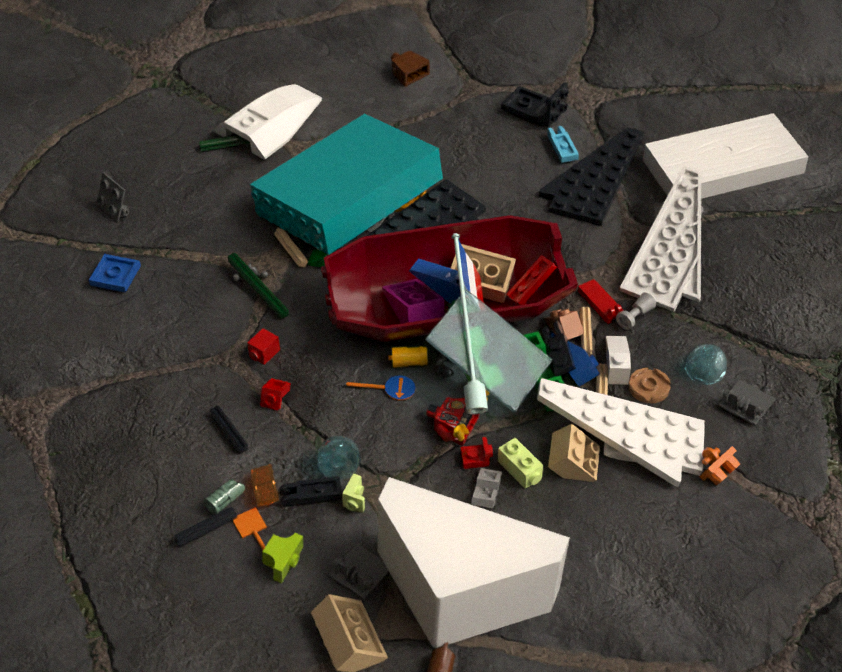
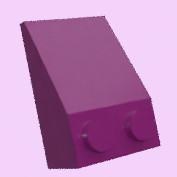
(414, 301)

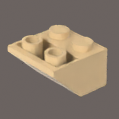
(574, 454)

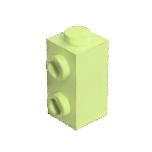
(520, 463)

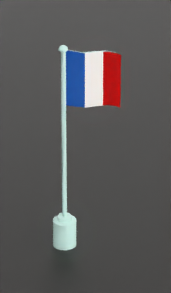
(470, 279)

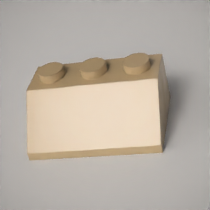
(494, 272)
(348, 633)

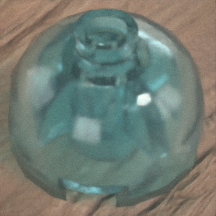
(706, 363)
(338, 457)

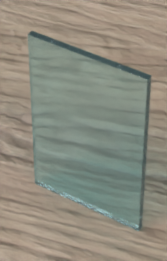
(501, 354)

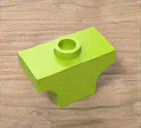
(282, 554)

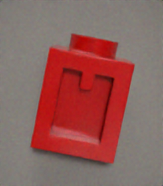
(273, 393)
(476, 455)

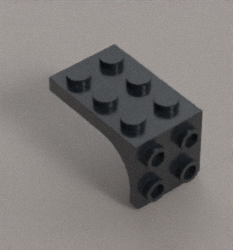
(536, 106)

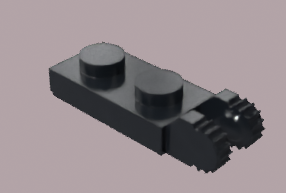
(559, 350)
(311, 491)

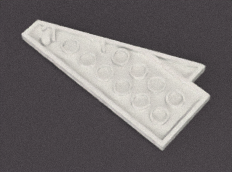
(671, 252)
(648, 435)

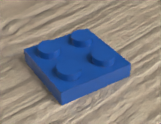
(114, 273)

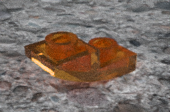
(264, 485)

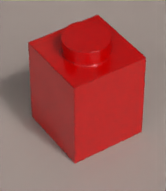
(263, 346)

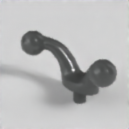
(236, 277)

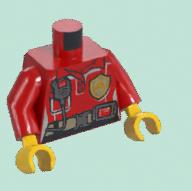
(452, 420)

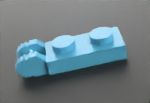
(563, 144)

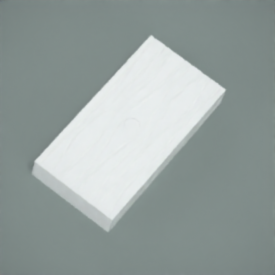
(728, 156)

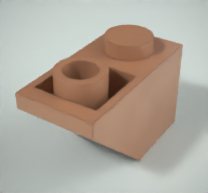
(568, 320)

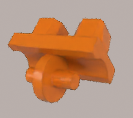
(712, 457)

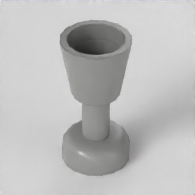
(642, 305)

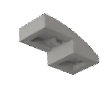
(486, 488)

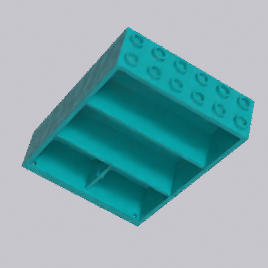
(346, 182)

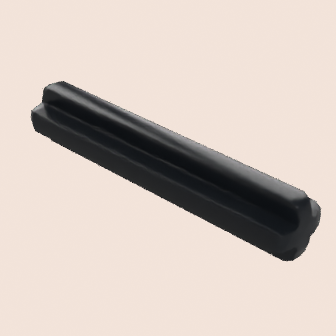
(229, 429)
(205, 526)

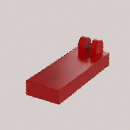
(531, 280)
(600, 300)

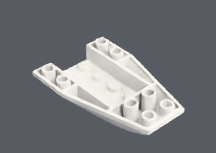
(271, 119)

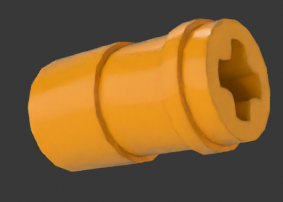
(408, 356)

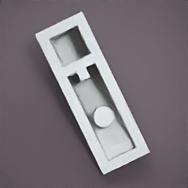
(618, 360)

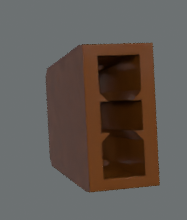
(409, 67)

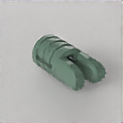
(223, 496)

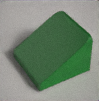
(317, 258)

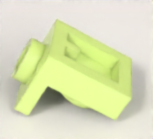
(353, 494)

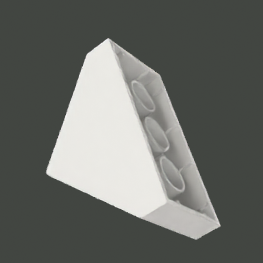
(465, 564)

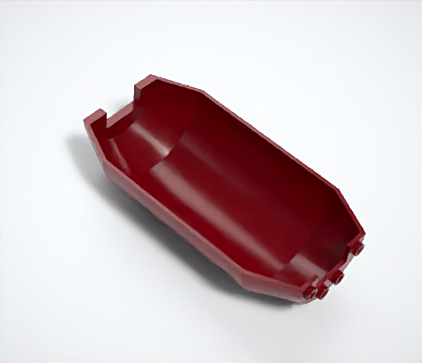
(374, 261)

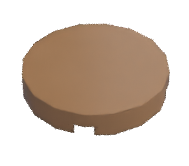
(649, 385)

